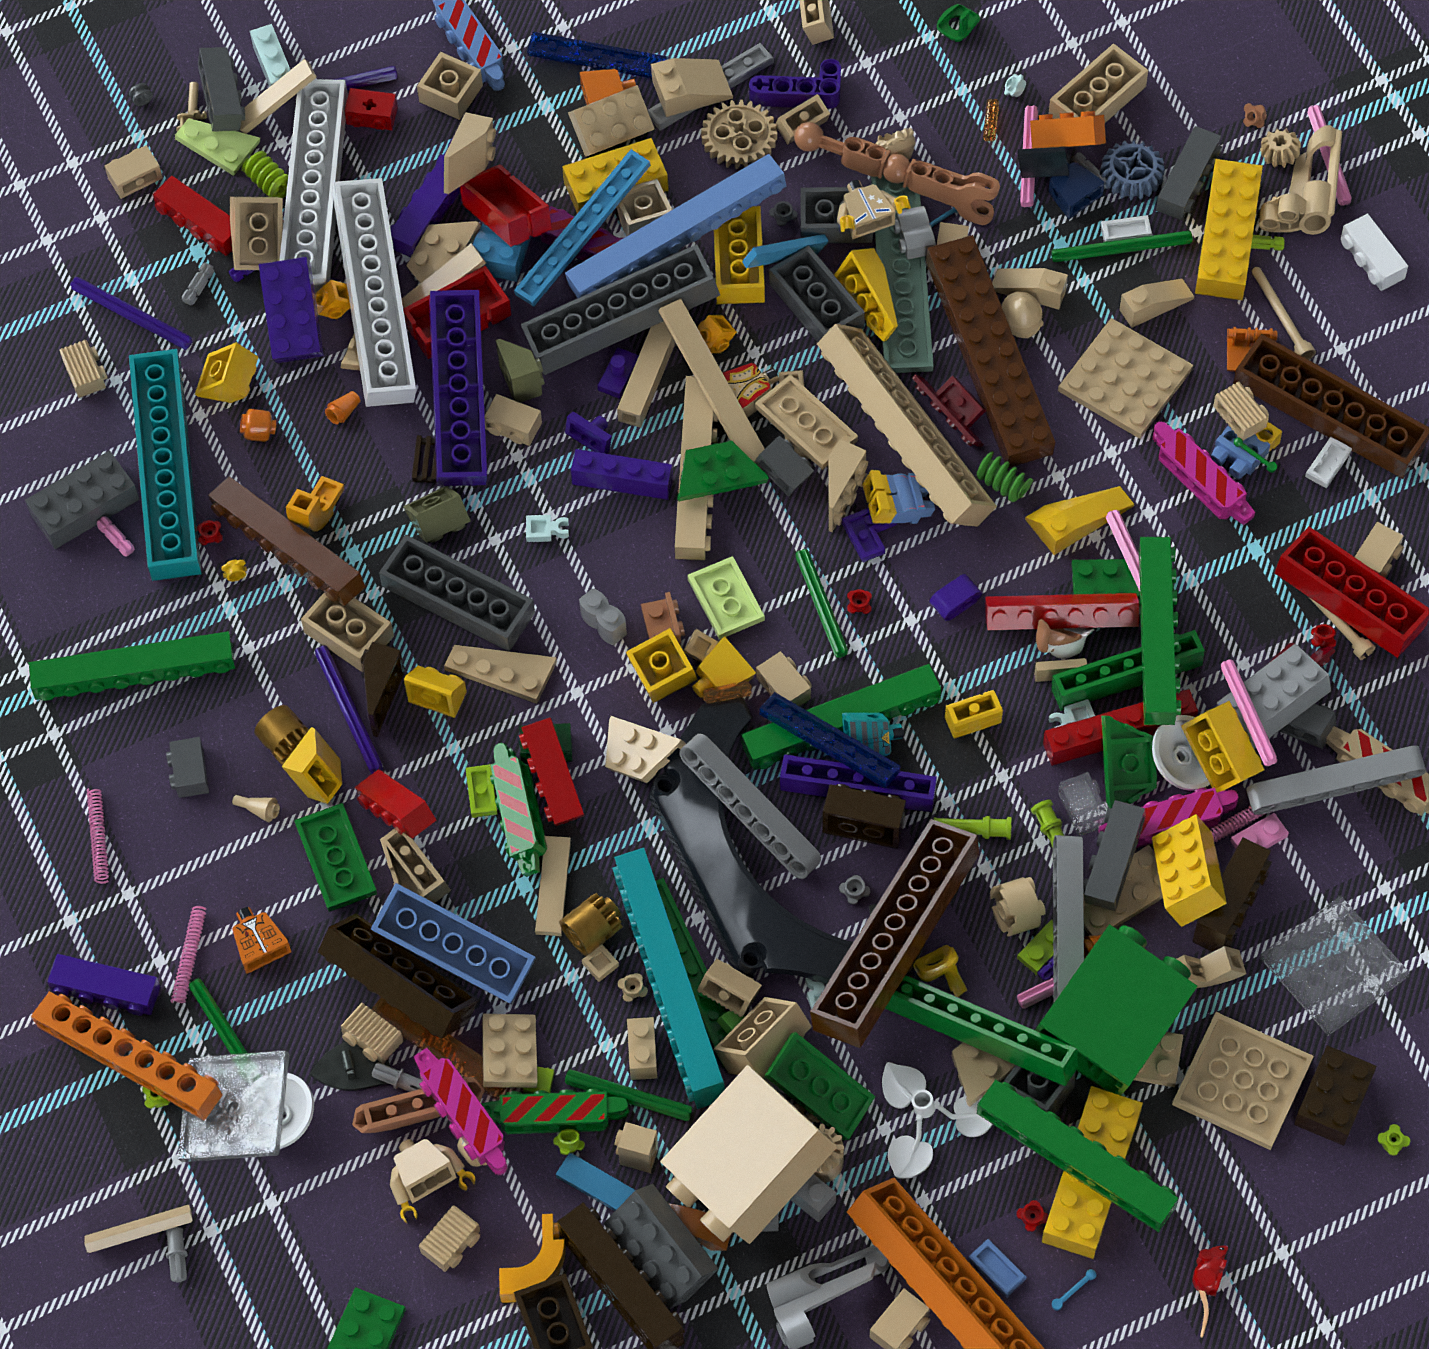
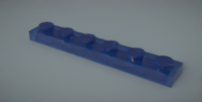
(592, 54)
(830, 740)

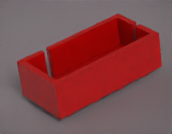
(506, 205)
(493, 306)

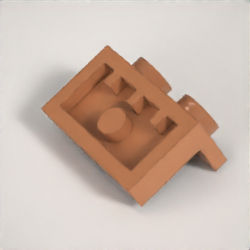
(661, 616)

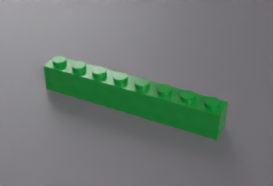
(1158, 631)
(131, 666)
(890, 697)
(984, 1030)
(1077, 1155)

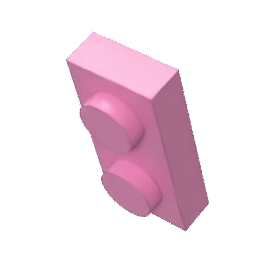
(1264, 832)

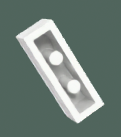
(1373, 252)

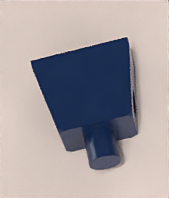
(1076, 190)

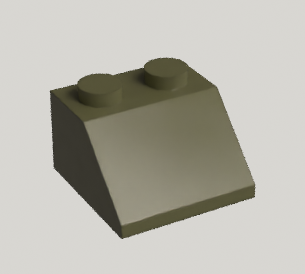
(520, 371)
(437, 514)

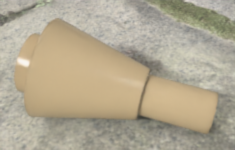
(262, 807)

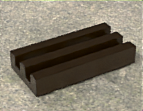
(428, 441)

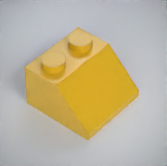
(227, 374)
(435, 690)

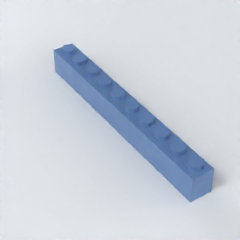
(679, 226)

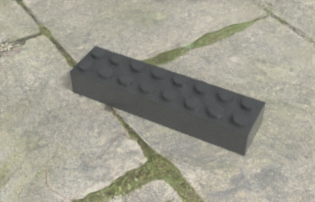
(619, 309)

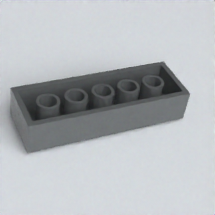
(457, 593)

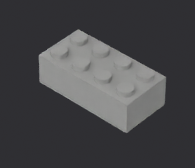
(1283, 690)

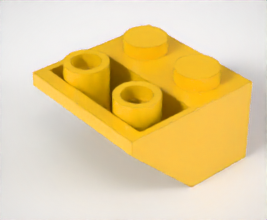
(315, 767)

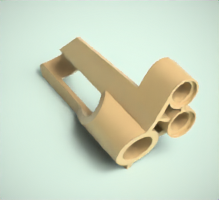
(1309, 202)

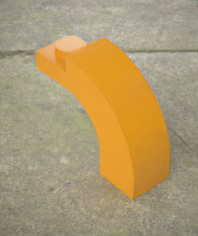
(314, 509)
(543, 1267)

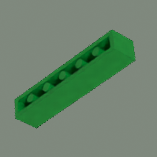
(1118, 673)

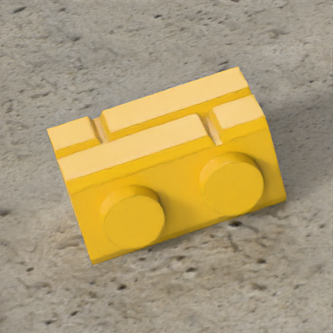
(973, 714)

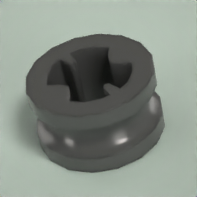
(140, 94)

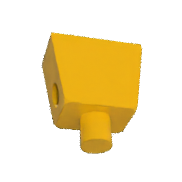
(722, 667)

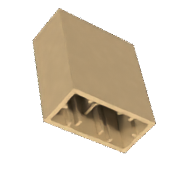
(745, 1157)

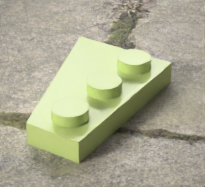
(222, 148)

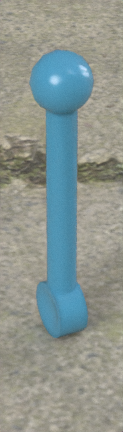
(942, 217)
(1058, 1303)

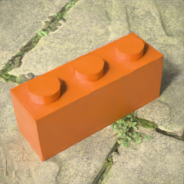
(1068, 130)

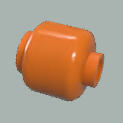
(257, 425)

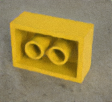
(1222, 747)

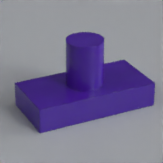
(618, 373)
(589, 433)

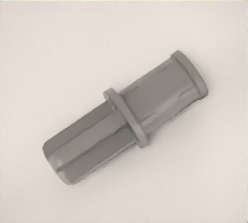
(396, 1077)
(176, 1254)

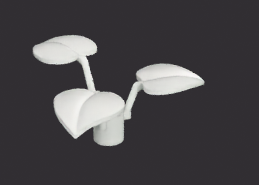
(906, 1084)

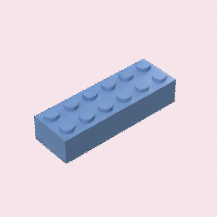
(453, 943)

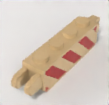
(1359, 744)

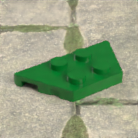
(717, 470)
(1127, 762)

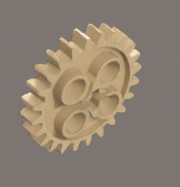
(738, 134)

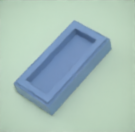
(997, 1268)

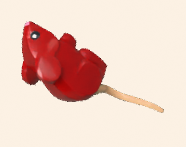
(1209, 1275)

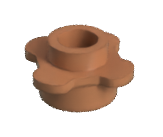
(1260, 115)

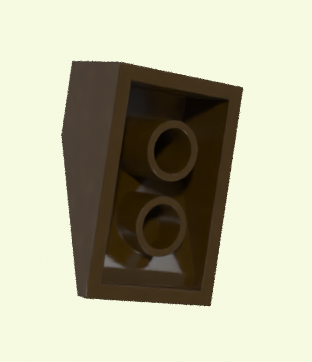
(382, 677)

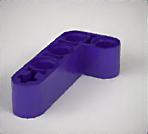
(769, 89)

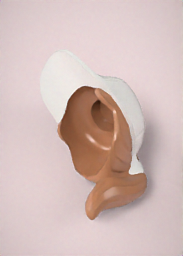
(1061, 642)

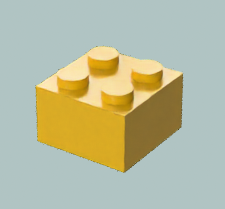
(661, 665)

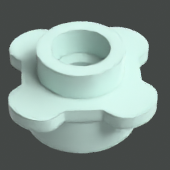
(1015, 85)

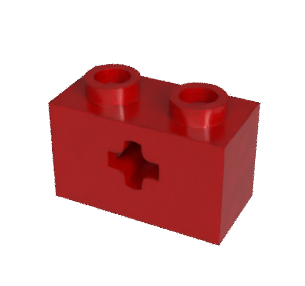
(371, 109)

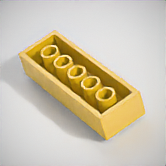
(1228, 229)
(1078, 1210)

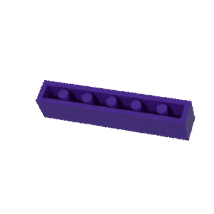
(426, 208)
(815, 776)

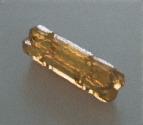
(991, 118)
(727, 692)

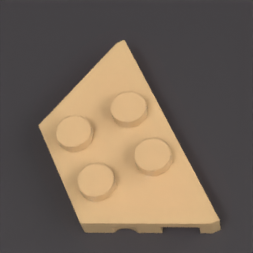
(439, 246)
(637, 749)
(978, 1070)

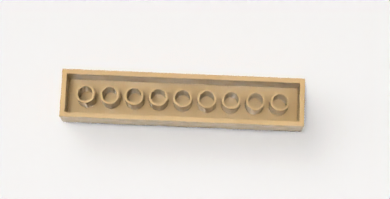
(906, 426)

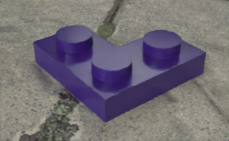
(864, 534)

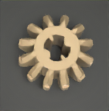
(1280, 148)

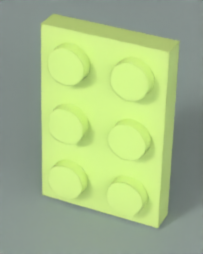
(726, 597)

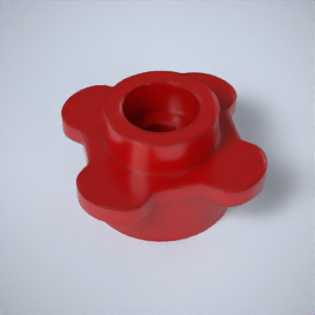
(209, 526)
(859, 595)
(1323, 636)
(1032, 1208)

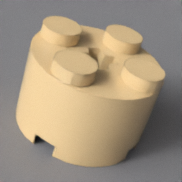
(1017, 906)

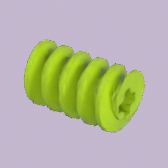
(266, 174)

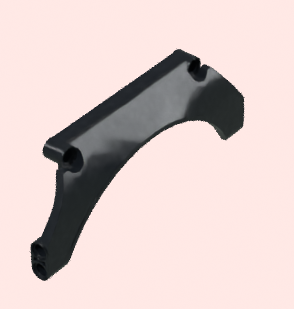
(740, 911)

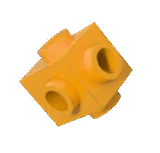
(332, 299)
(716, 333)

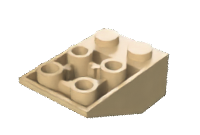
(845, 474)

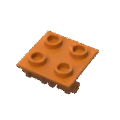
(1240, 342)

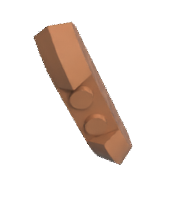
(402, 1110)

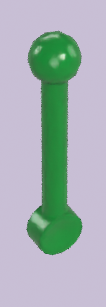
(1271, 466)

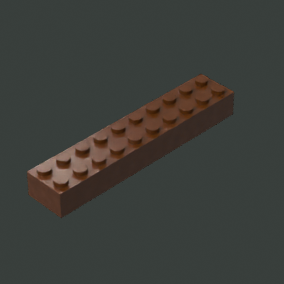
(990, 351)
(894, 933)

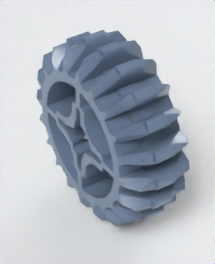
(1132, 170)

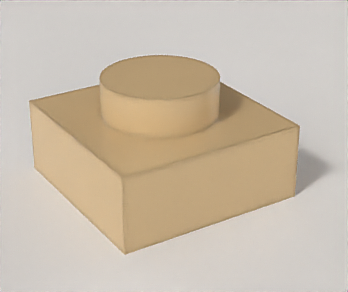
(699, 645)
(600, 963)

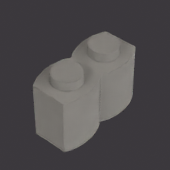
(914, 232)
(602, 616)

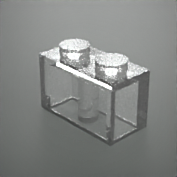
(1083, 803)

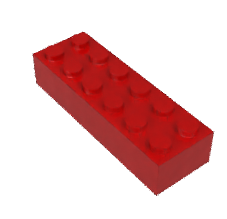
(1353, 591)

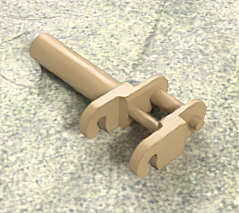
(192, 113)

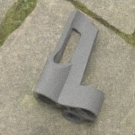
(799, 1293)

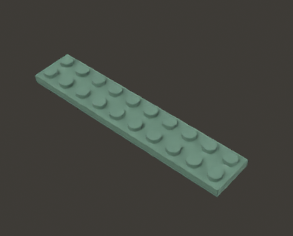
(910, 344)

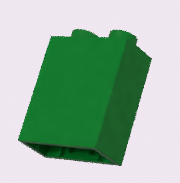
(1118, 1007)

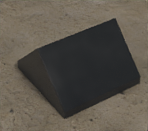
(1044, 162)

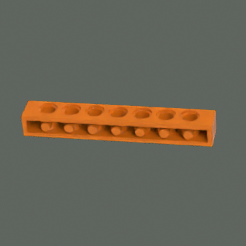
(198, 1101)

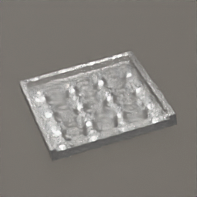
(1334, 965)
(248, 1113)

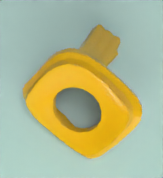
(946, 966)

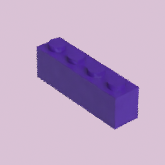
(621, 474)
(104, 985)

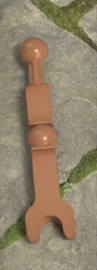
(962, 192)

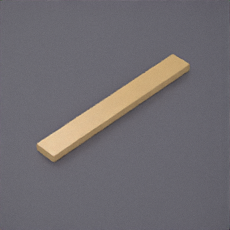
(711, 378)

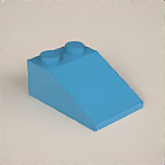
(500, 258)

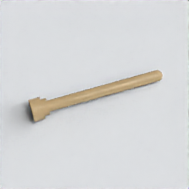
(1301, 346)
(1359, 645)

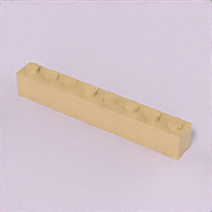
(692, 514)

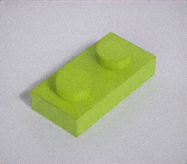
(481, 791)
(1038, 950)

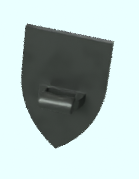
(346, 1069)

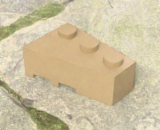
(411, 867)

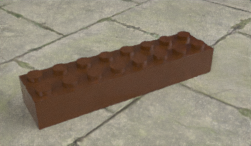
(1332, 406)

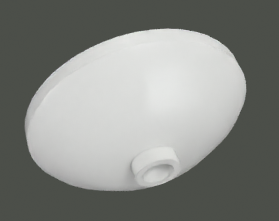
(1166, 745)
(299, 1110)

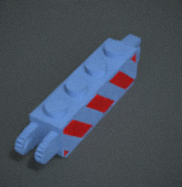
(471, 40)

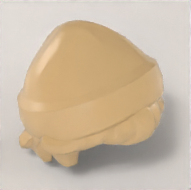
(899, 142)
(1023, 314)

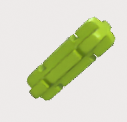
(1266, 242)

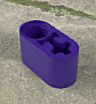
(955, 597)

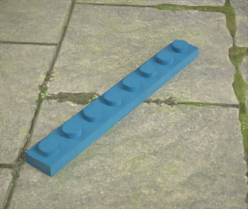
(582, 228)

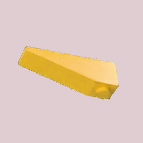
(867, 283)
(1072, 519)

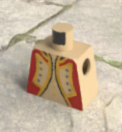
(750, 385)

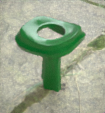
(967, 22)

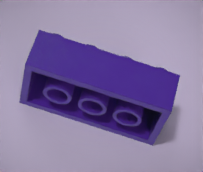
(291, 310)

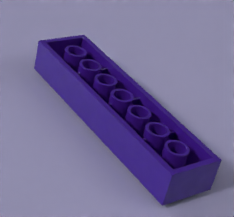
(458, 388)

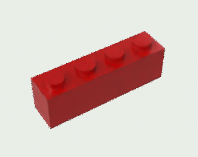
(195, 213)
(552, 772)
(394, 804)

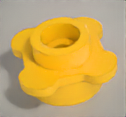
(234, 570)

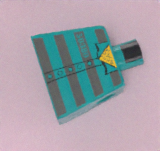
(872, 730)

